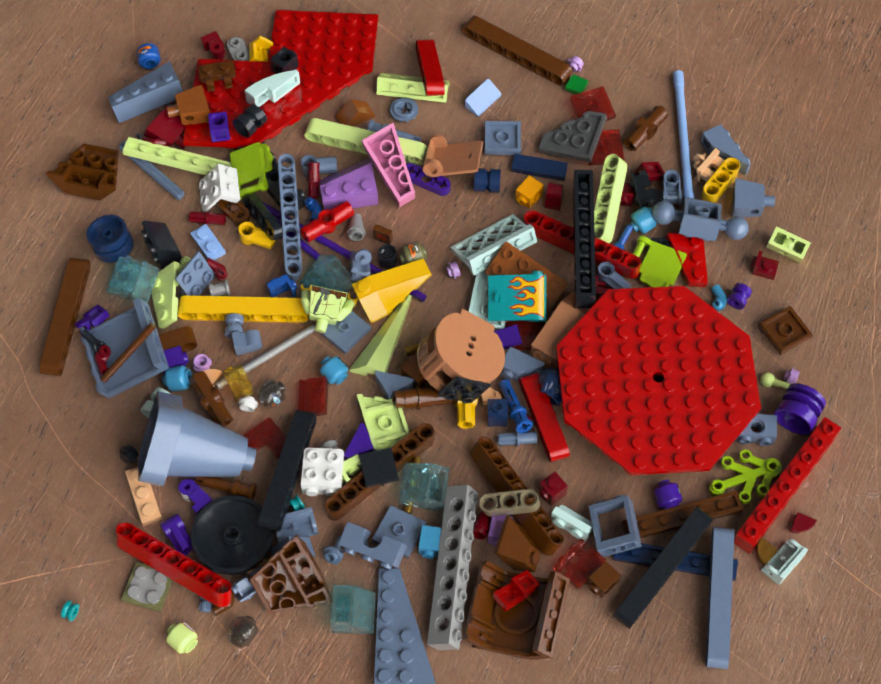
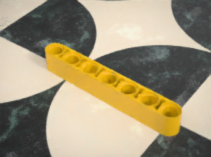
(251, 308)

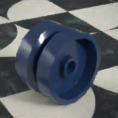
(109, 238)

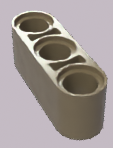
(500, 499)

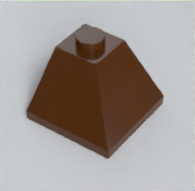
(517, 547)

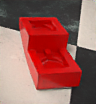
(516, 591)

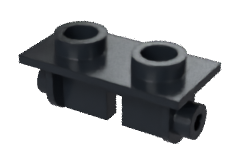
(639, 183)

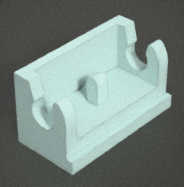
(784, 561)

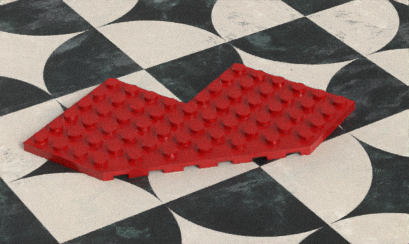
(331, 55)

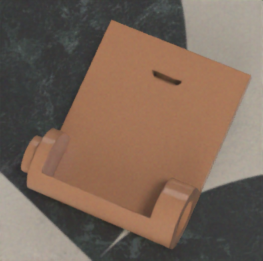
(451, 159)

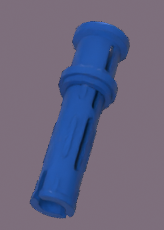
(520, 418)

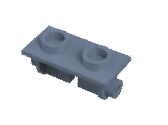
(243, 588)

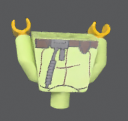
(326, 305)

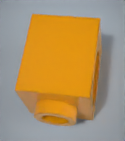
(529, 192)

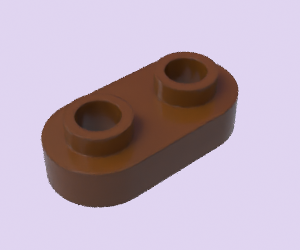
(235, 211)

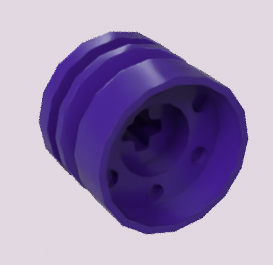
(800, 409)

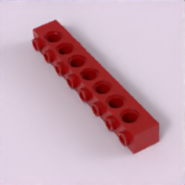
(786, 485)

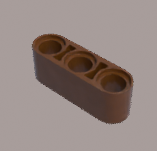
(179, 337)

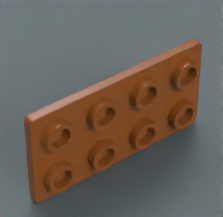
(515, 262)

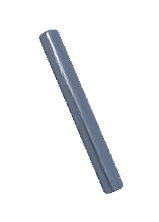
(157, 175)

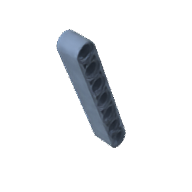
(289, 208)
(720, 598)

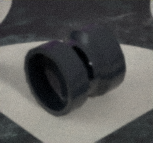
(387, 256)

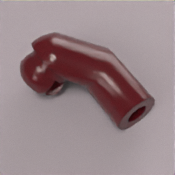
(218, 269)
(102, 357)

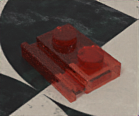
(313, 395)

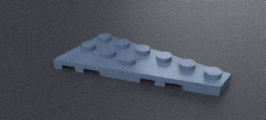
(399, 645)

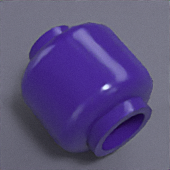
(667, 494)

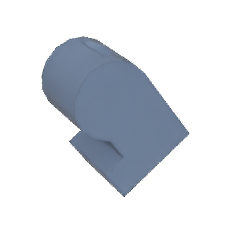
(247, 341)

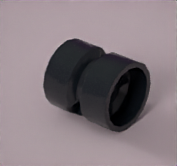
(249, 121)

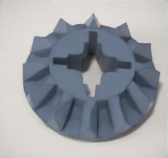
(399, 105)

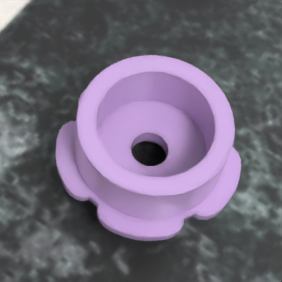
(575, 63)
(453, 270)
(199, 359)
(791, 376)

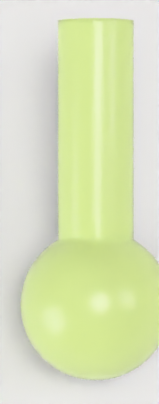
(768, 380)

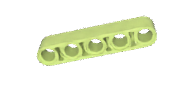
(609, 190)

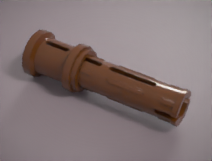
(234, 487)

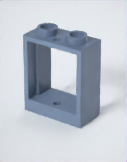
(620, 543)

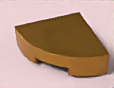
(765, 551)

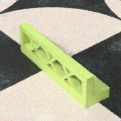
(406, 87)

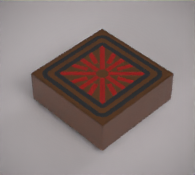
(382, 234)

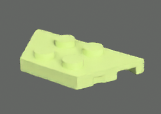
(383, 421)

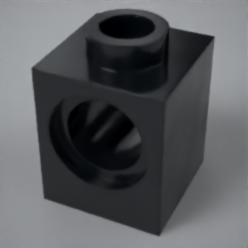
(284, 61)

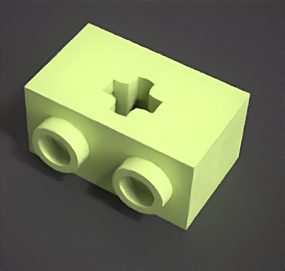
(788, 244)

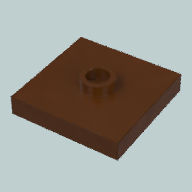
(785, 330)

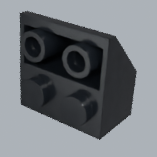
(160, 243)

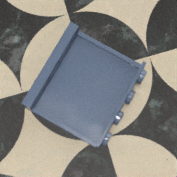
(118, 335)

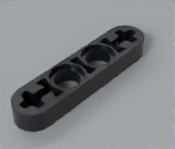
(263, 216)

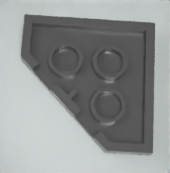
(575, 138)

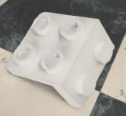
(217, 185)
(322, 471)

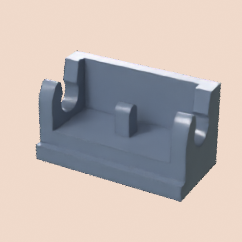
(300, 523)

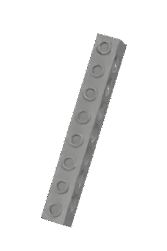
(453, 551)

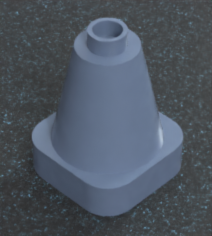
(189, 445)

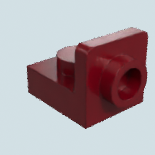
(653, 169)
(627, 195)
(764, 266)

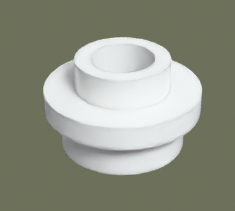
(248, 404)

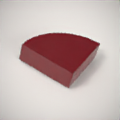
(802, 523)

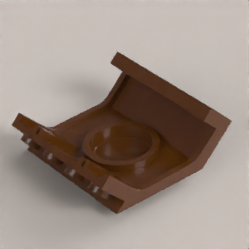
(524, 630)

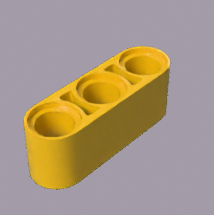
(722, 174)

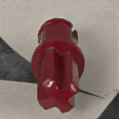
(313, 178)
(207, 218)

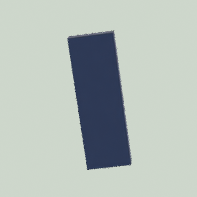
(539, 167)

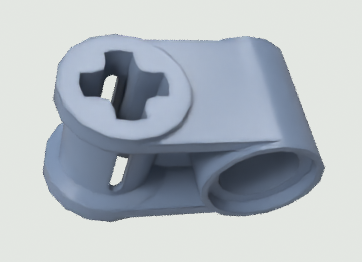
(672, 191)

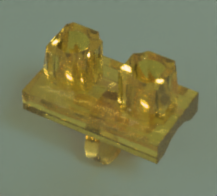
(238, 382)

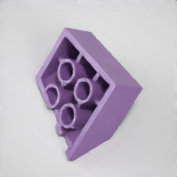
(351, 184)

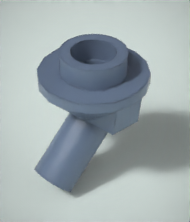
(334, 554)

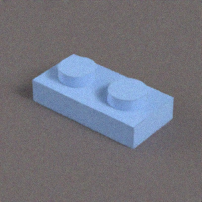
(208, 242)

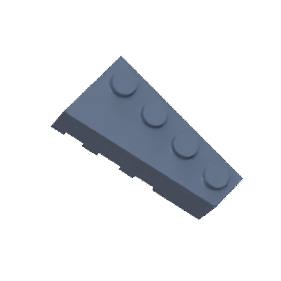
(146, 93)

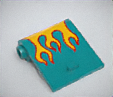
(519, 297)

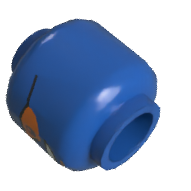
(148, 56)

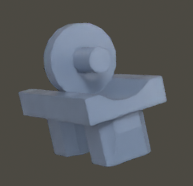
(360, 264)

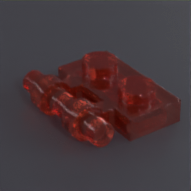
(584, 567)

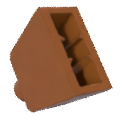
(190, 106)

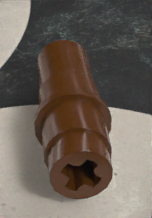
(418, 398)

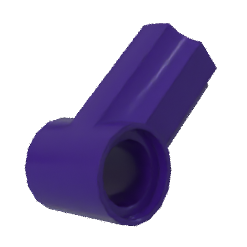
(176, 532)

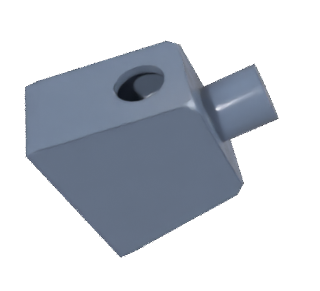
(749, 199)

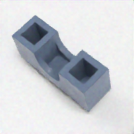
(388, 552)

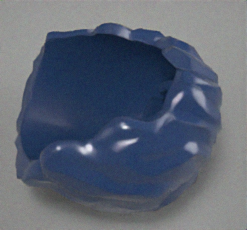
(550, 385)

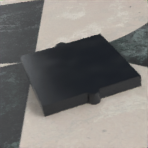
(378, 467)

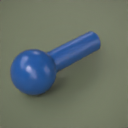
(623, 238)

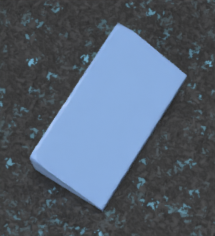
(482, 98)

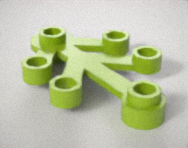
(747, 474)

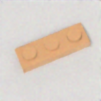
(143, 498)

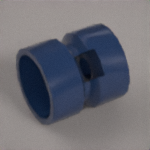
(487, 180)

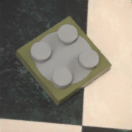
(147, 588)

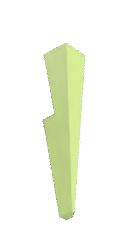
(381, 348)

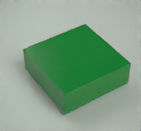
(576, 85)

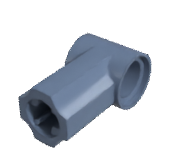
(327, 164)
(613, 279)

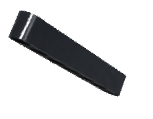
(287, 471)
(663, 567)

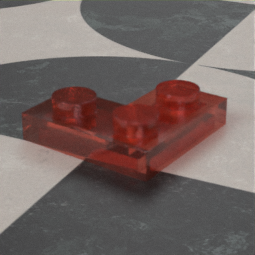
(266, 434)

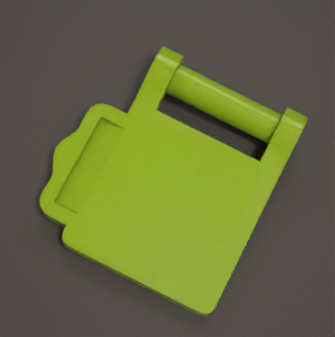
(252, 164)
(660, 263)

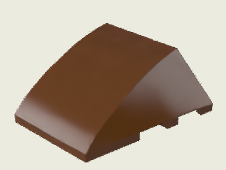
(88, 172)
(291, 579)

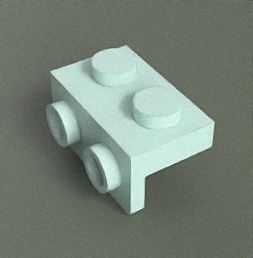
(572, 522)

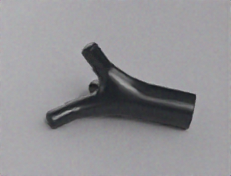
(92, 340)

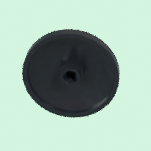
(229, 536)

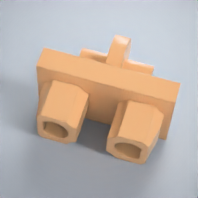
(704, 163)

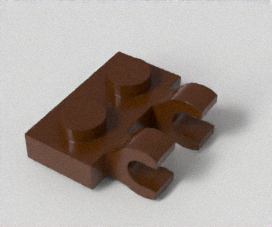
(216, 72)

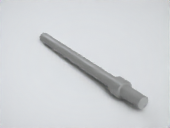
(271, 353)

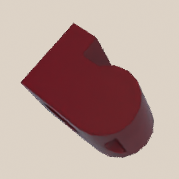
(214, 44)
(554, 196)

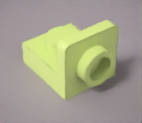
(351, 467)

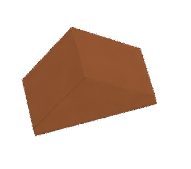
(354, 113)

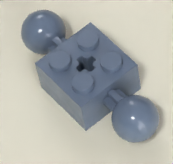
(700, 219)

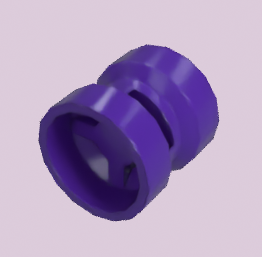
(738, 297)

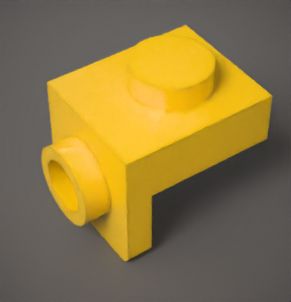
(258, 49)

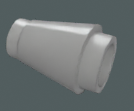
(356, 228)

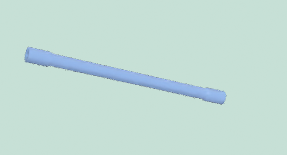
(678, 81)

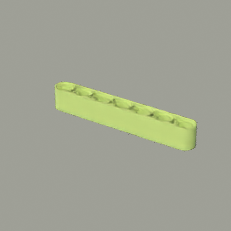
(351, 139)

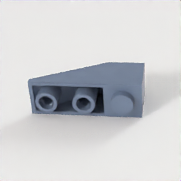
(721, 140)

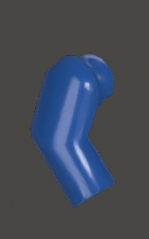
(314, 207)

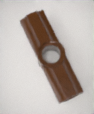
(645, 128)
(211, 399)

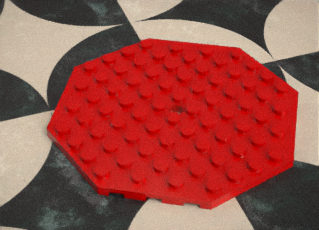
(647, 424)

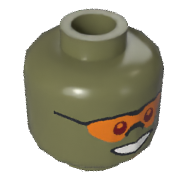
(412, 252)

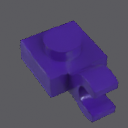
(93, 318)

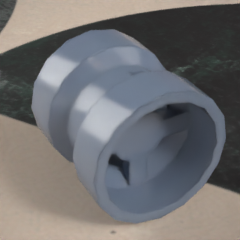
(234, 323)

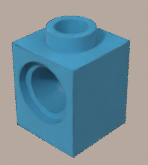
(429, 541)

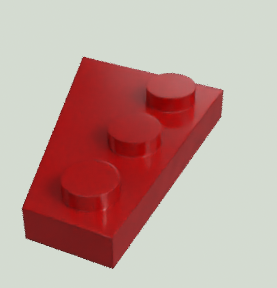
(694, 266)

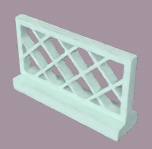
(479, 260)

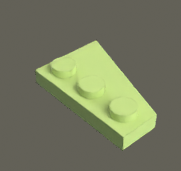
(164, 295)

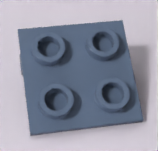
(195, 276)

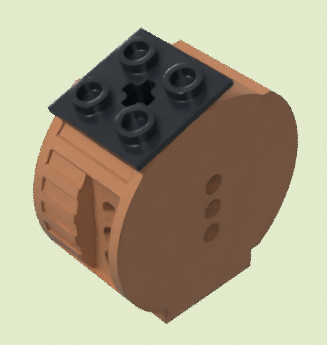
(461, 356)

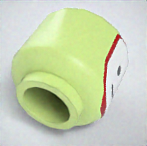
(181, 637)

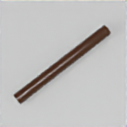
(128, 352)

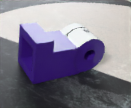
(193, 493)

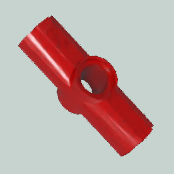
(327, 221)

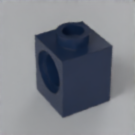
(497, 412)

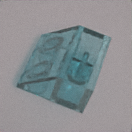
(329, 274)
(133, 279)
(424, 485)
(352, 610)

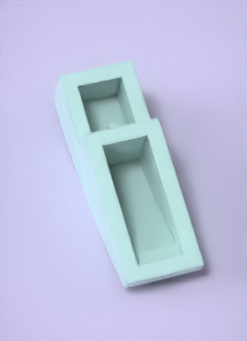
(272, 87)

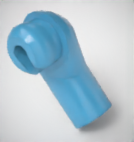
(721, 298)

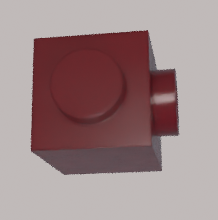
(552, 488)

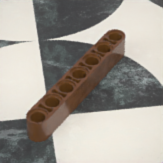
(517, 50)
(65, 317)
(505, 479)
(361, 492)

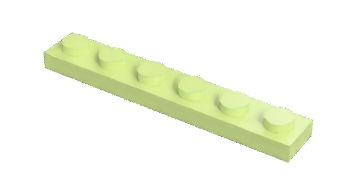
(171, 156)

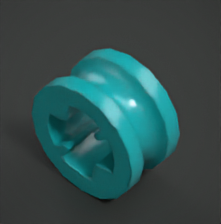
(296, 503)
(70, 610)

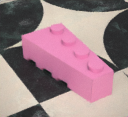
(389, 161)

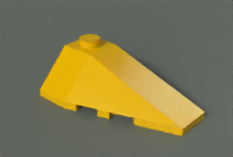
(386, 289)

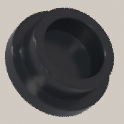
(128, 454)

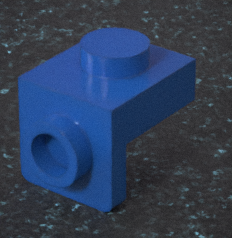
(280, 285)

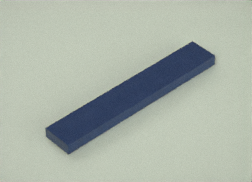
(693, 562)

